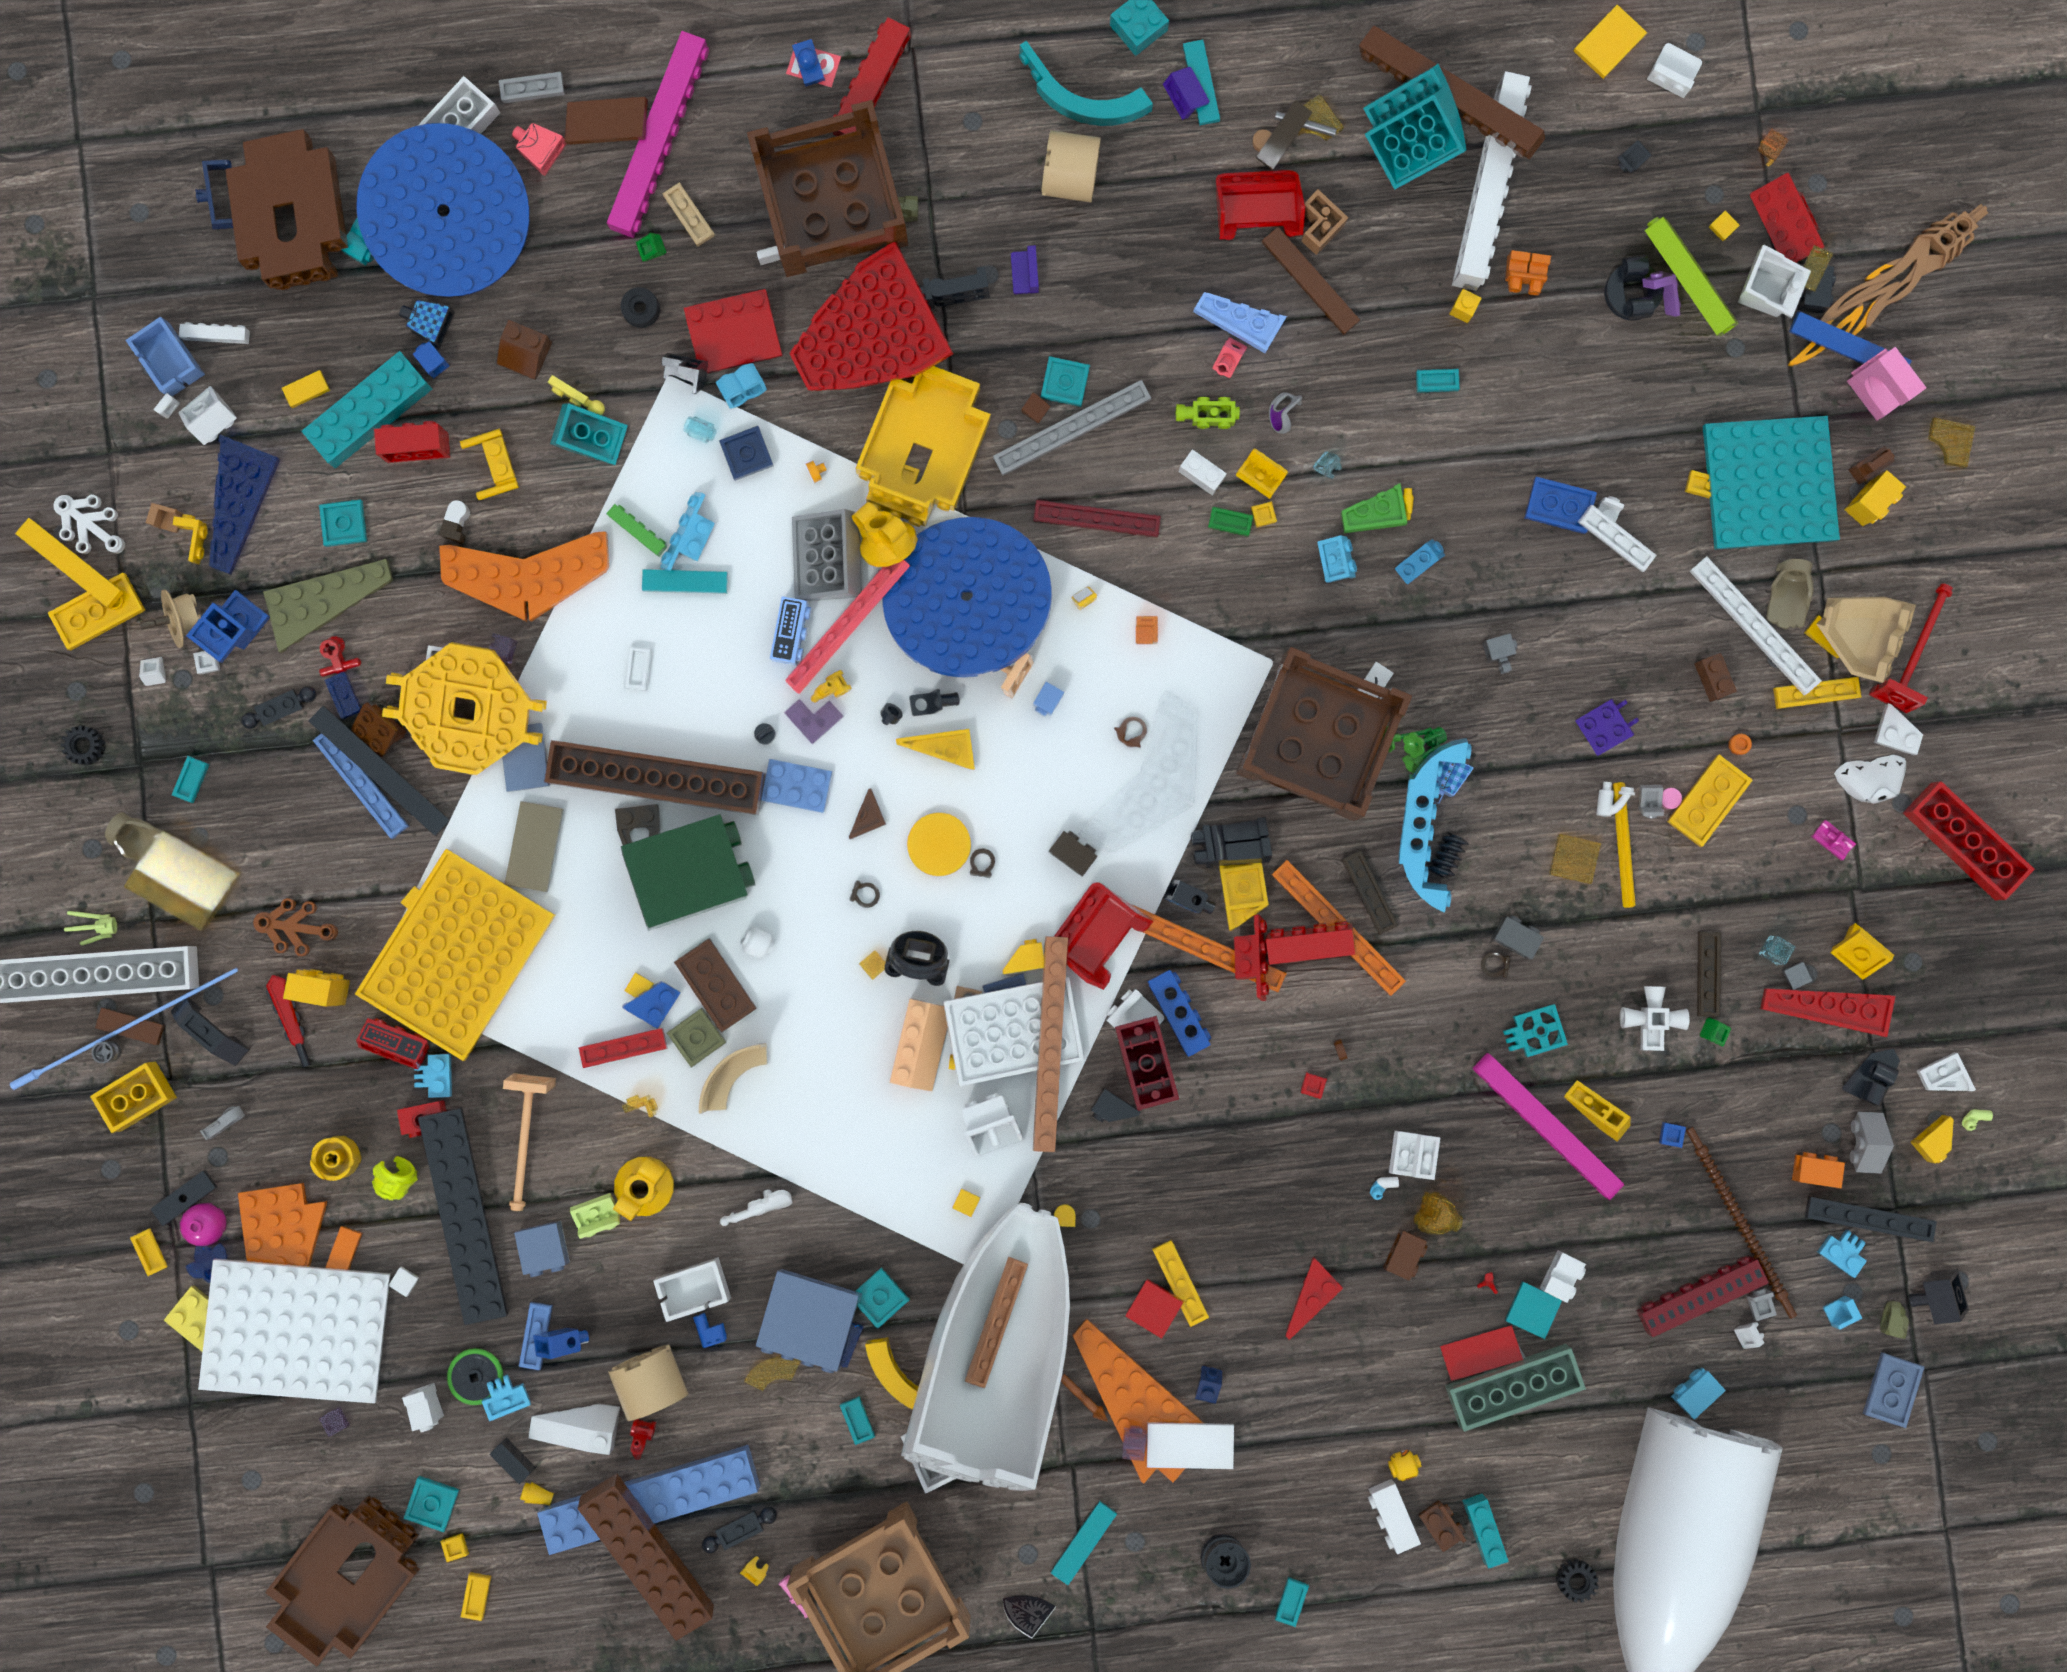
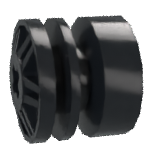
(1232, 1571)

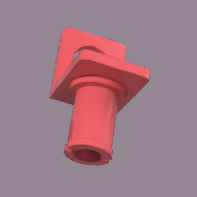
(1229, 357)

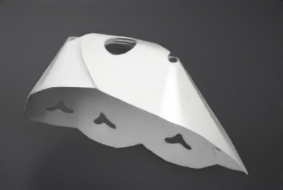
(1873, 779)

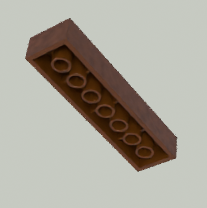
(646, 1557)

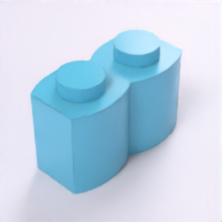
(741, 385)

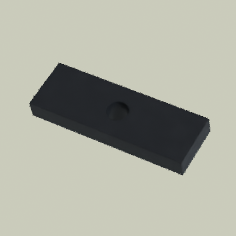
(175, 1205)

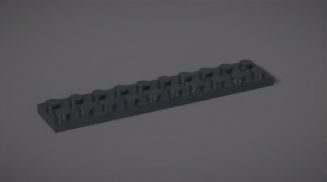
(463, 1216)

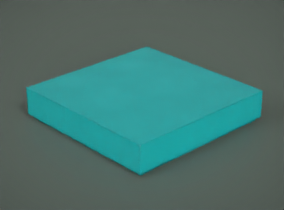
(1065, 381)
(343, 523)
(880, 1298)
(1533, 1310)
(431, 1504)

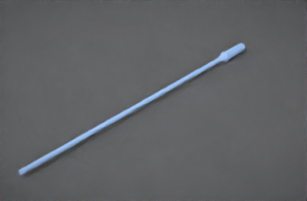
(34, 1074)

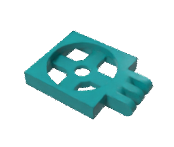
(1520, 1036)

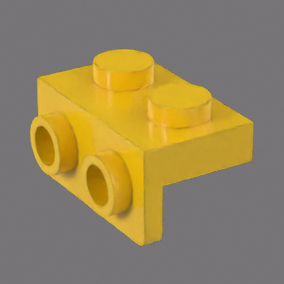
(1262, 473)

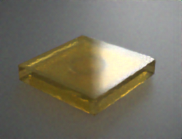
(1574, 859)

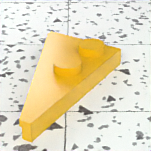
(948, 746)

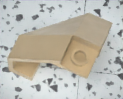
(1867, 632)

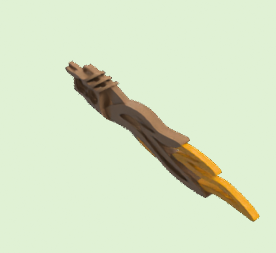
(1922, 265)

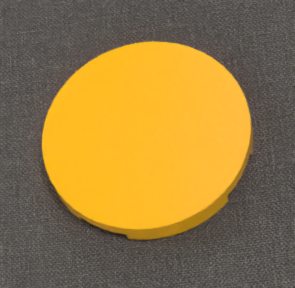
(939, 844)

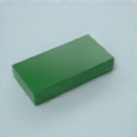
(1230, 521)

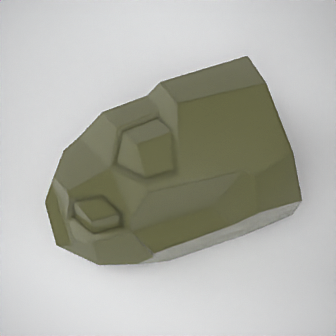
(909, 208)
(1894, 1320)

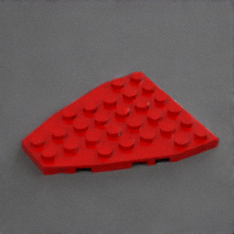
(871, 329)

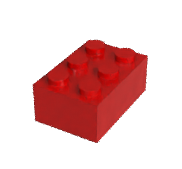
(412, 442)

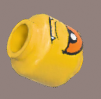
(1404, 1465)

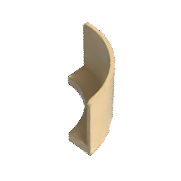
(722, 1078)

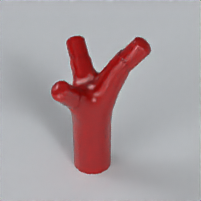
(1488, 1281)

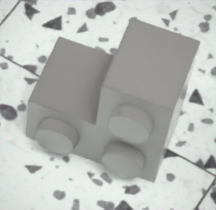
(1872, 1142)

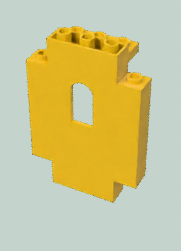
(935, 415)

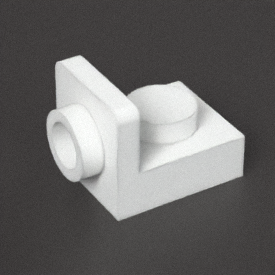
(1610, 507)

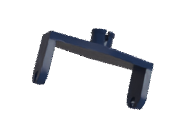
(204, 195)

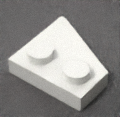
(1897, 732)

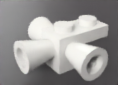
(1654, 1019)

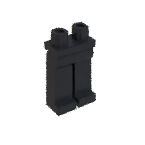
(956, 290)
(1233, 844)

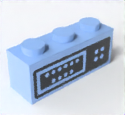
(790, 631)

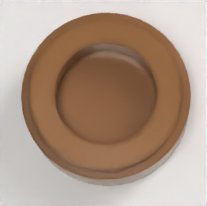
(1260, 139)

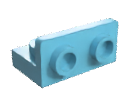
(1337, 558)

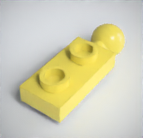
(576, 397)

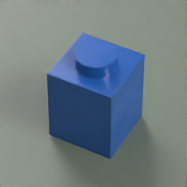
(430, 359)

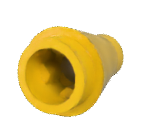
(535, 1494)

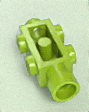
(1212, 410)

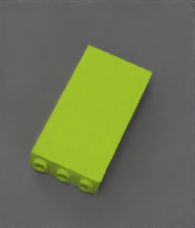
(1691, 276)

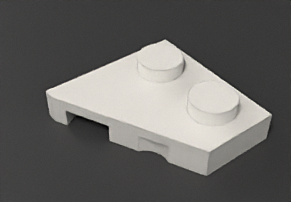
(1946, 1075)

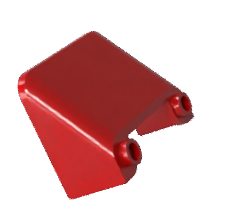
(1259, 201)
(1096, 931)

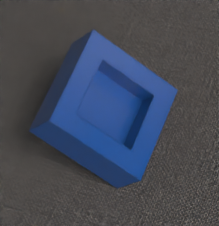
(1672, 1135)

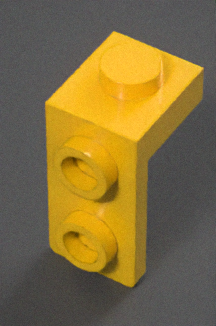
(199, 534)

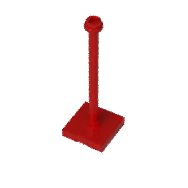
(1898, 693)

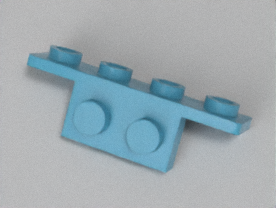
(691, 534)

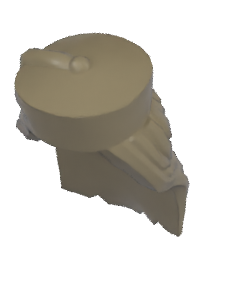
(1791, 594)
(131, 835)

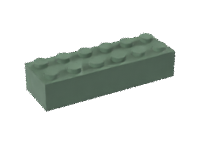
(1515, 1387)

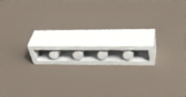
(214, 333)

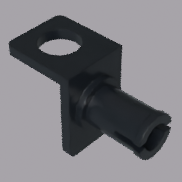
(934, 701)

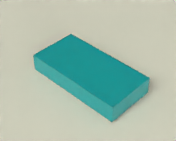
(1437, 380)
(190, 779)
(857, 1420)
(1291, 1602)

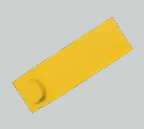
(1598, 1110)

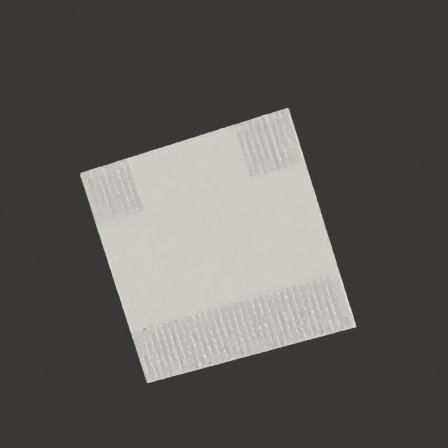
(831, 1031)

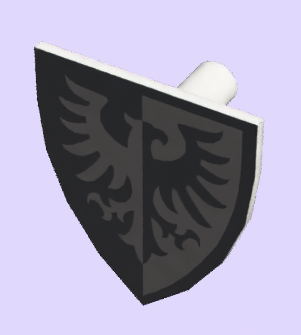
(1027, 1612)

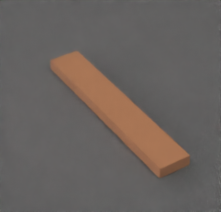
(996, 1322)

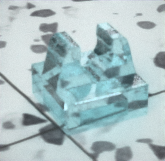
(1327, 463)

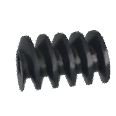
(1448, 855)

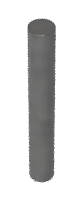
(1312, 125)

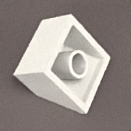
(207, 416)

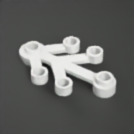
(85, 522)

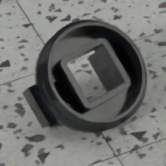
(1632, 270)
(900, 964)

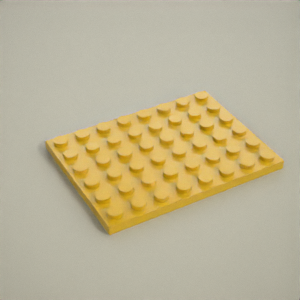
(455, 954)

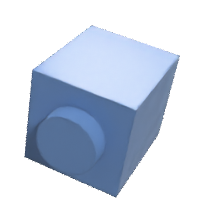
(1047, 699)

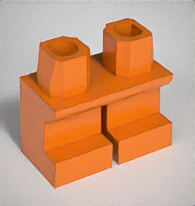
(1526, 269)

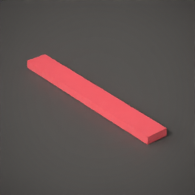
(845, 625)

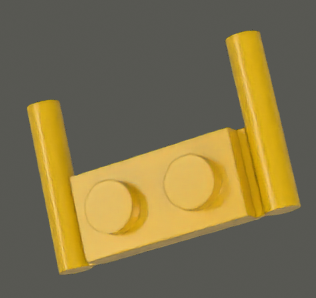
(498, 462)

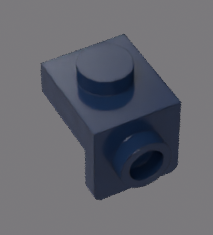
(1209, 1384)

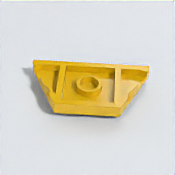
(1243, 892)

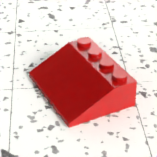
(733, 331)

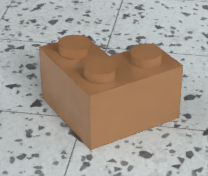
(1326, 221)

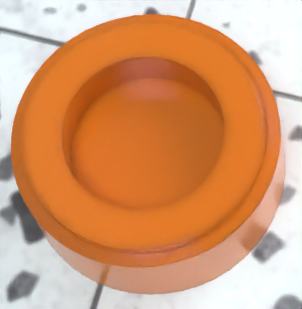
(1740, 744)

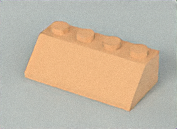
(920, 1045)

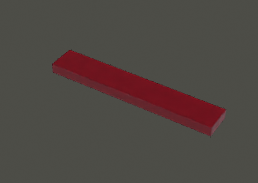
(1097, 518)

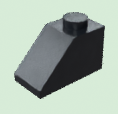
(1112, 1108)

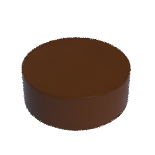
(1340, 1049)

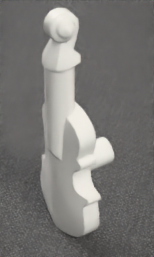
(771, 1201)

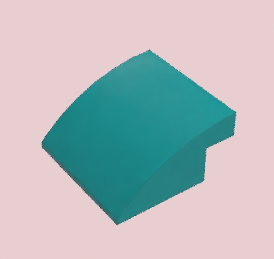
(1415, 127)

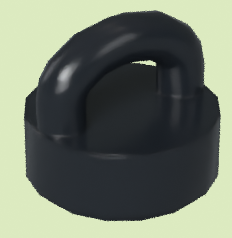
(764, 733)

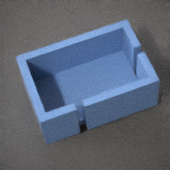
(168, 357)

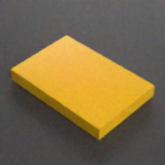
(1610, 41)

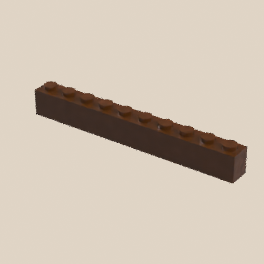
(1472, 104)

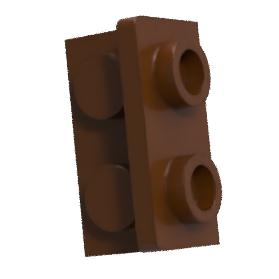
(1441, 1525)

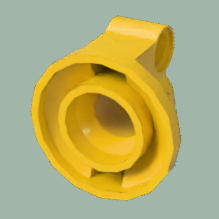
(884, 536)
(659, 1184)

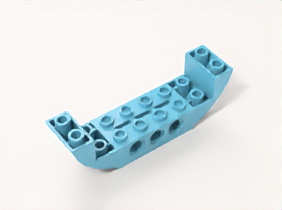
(1424, 784)

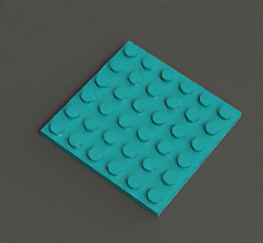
(1771, 482)

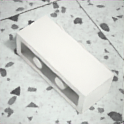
(1393, 1517)

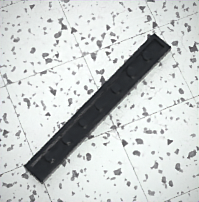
(379, 770)

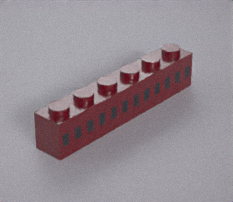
(1701, 1296)

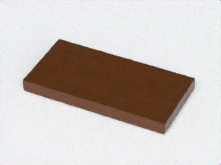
(606, 120)
(715, 985)

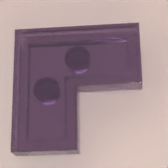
(813, 725)

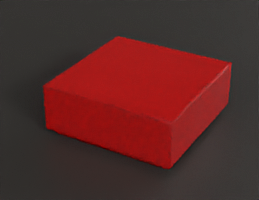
(1313, 1085)

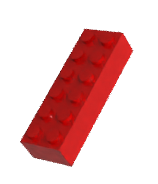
(1968, 841)

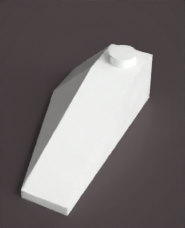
(581, 1428)

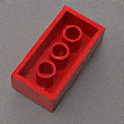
(1310, 943)

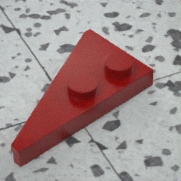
(1316, 1292)

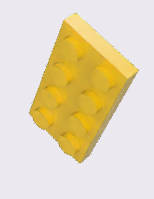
(88, 618)
(1709, 800)

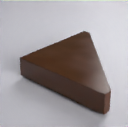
(868, 817)

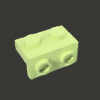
(595, 1216)

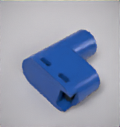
(709, 1334)

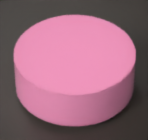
(1671, 798)

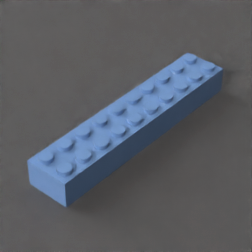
(660, 1495)

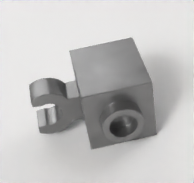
(1499, 650)

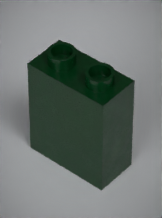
(687, 871)

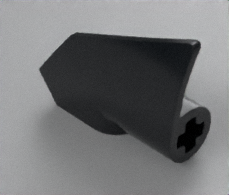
(1874, 1077)

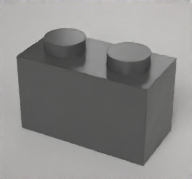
(1517, 937)

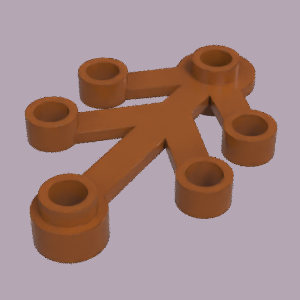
(291, 926)

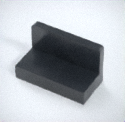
(512, 1460)

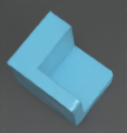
(1842, 1312)

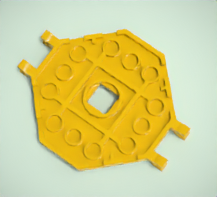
(429, 707)

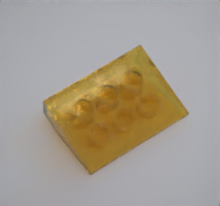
(181, 880)

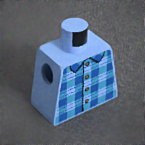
(1451, 779)

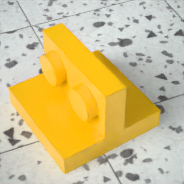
(1861, 952)

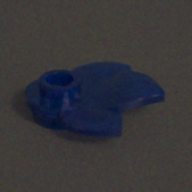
(204, 1260)

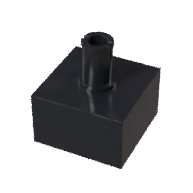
(1944, 1296)

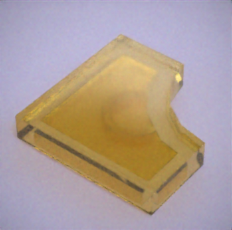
(1323, 115)
(1953, 439)

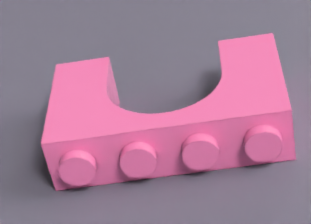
(1885, 382)

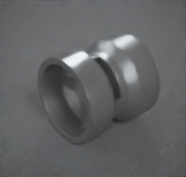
(101, 1052)

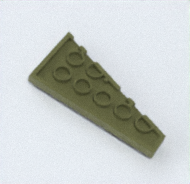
(312, 603)

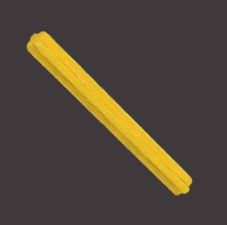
(1624, 850)

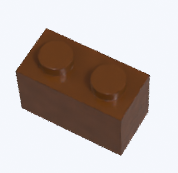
(1715, 677)
(1405, 1255)

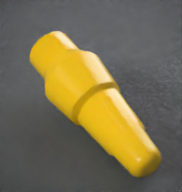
(1408, 502)

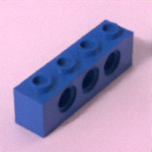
(1189, 1044)

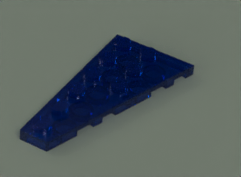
(239, 492)

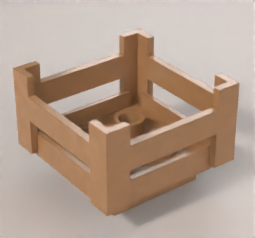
(880, 1598)

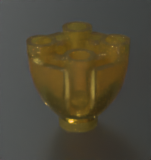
(1437, 1215)

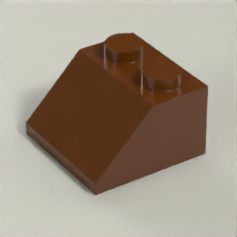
(523, 349)

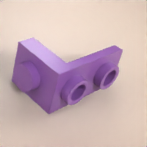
(1670, 294)

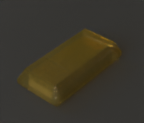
(1817, 264)

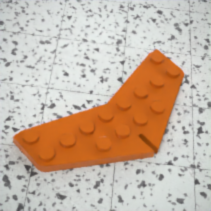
(539, 579)

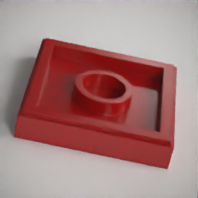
(1154, 1308)

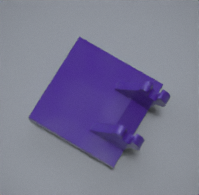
(1606, 726)

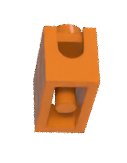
(1817, 1170)

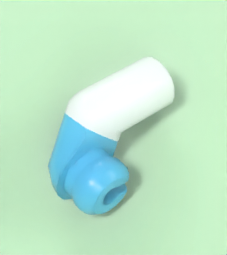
(1381, 1185)

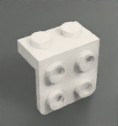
(1675, 70)
(1132, 1009)

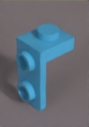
(1420, 561)

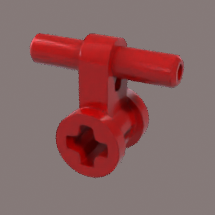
(336, 657)
(641, 1432)

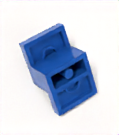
(228, 626)

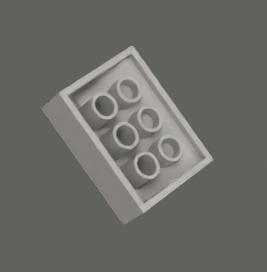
(826, 556)

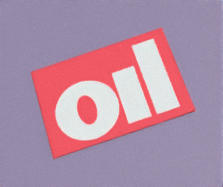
(828, 63)

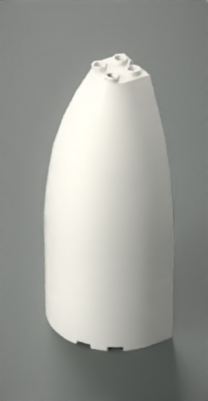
(1003, 1428)
(1687, 1539)

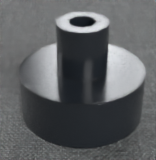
(890, 714)

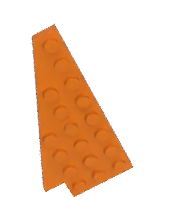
(280, 1225)
(1129, 1391)

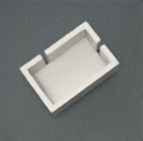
(692, 1288)

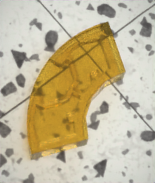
(771, 1370)

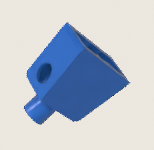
(559, 1342)

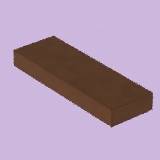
(145, 1031)

